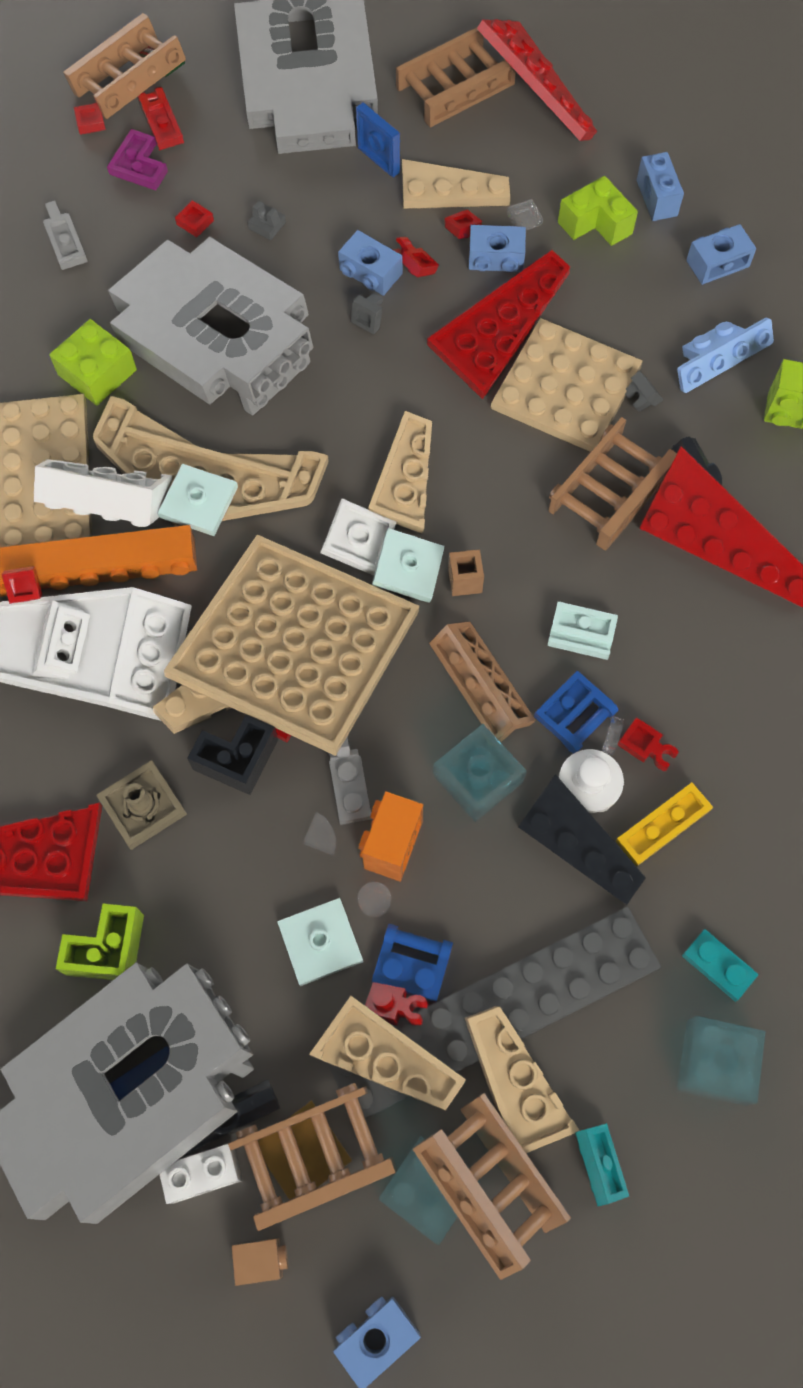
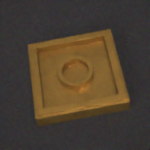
(310, 1151)

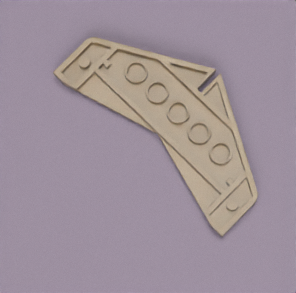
(263, 480)

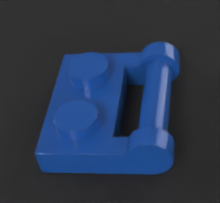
(568, 704)
(410, 973)

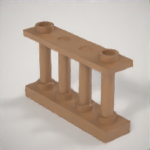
(113, 54)
(462, 95)
(625, 508)
(307, 1193)
(470, 1201)

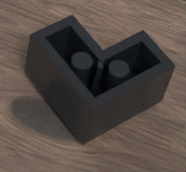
(238, 761)

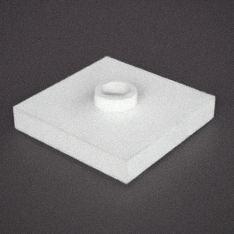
(356, 536)

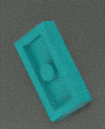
(720, 965)
(602, 1164)

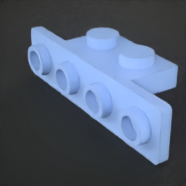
(721, 350)

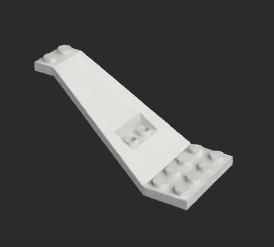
(112, 655)

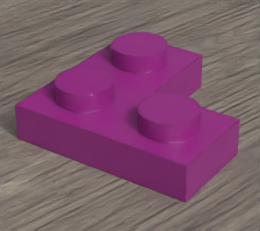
(133, 164)

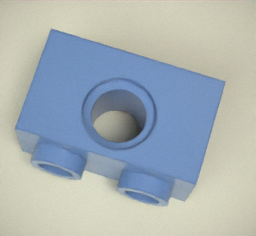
(659, 186)
(497, 248)
(721, 254)
(370, 262)
(367, 1364)

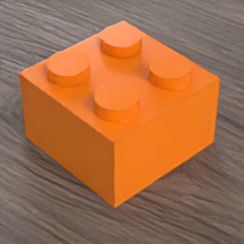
(392, 835)

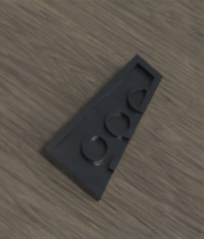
(576, 837)

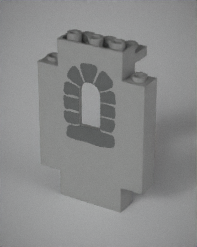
(308, 92)
(162, 323)
(68, 1129)

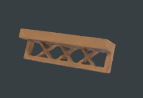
(478, 681)

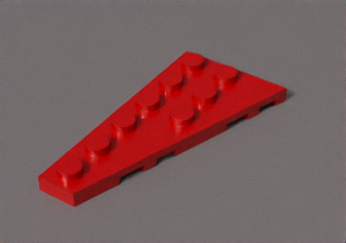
(527, 60)
(490, 332)
(711, 524)
(50, 855)

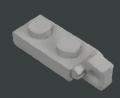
(63, 237)
(349, 785)

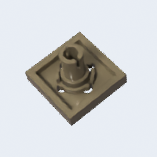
(135, 795)

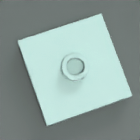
(198, 499)
(408, 565)
(320, 942)

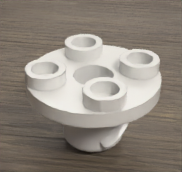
(593, 779)

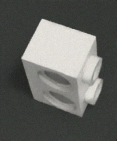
(200, 1174)

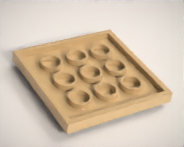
(566, 385)

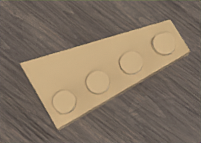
(443, 186)
(404, 477)
(186, 708)
(381, 1053)
(517, 1082)

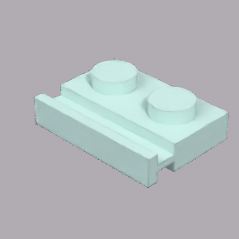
(582, 630)

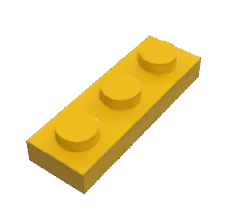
(664, 824)

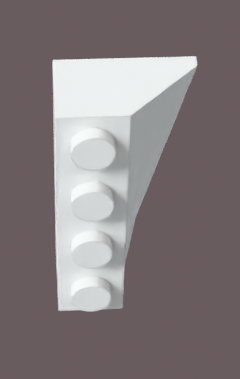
(100, 491)

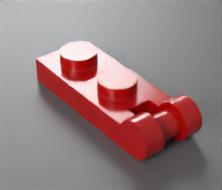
(160, 118)

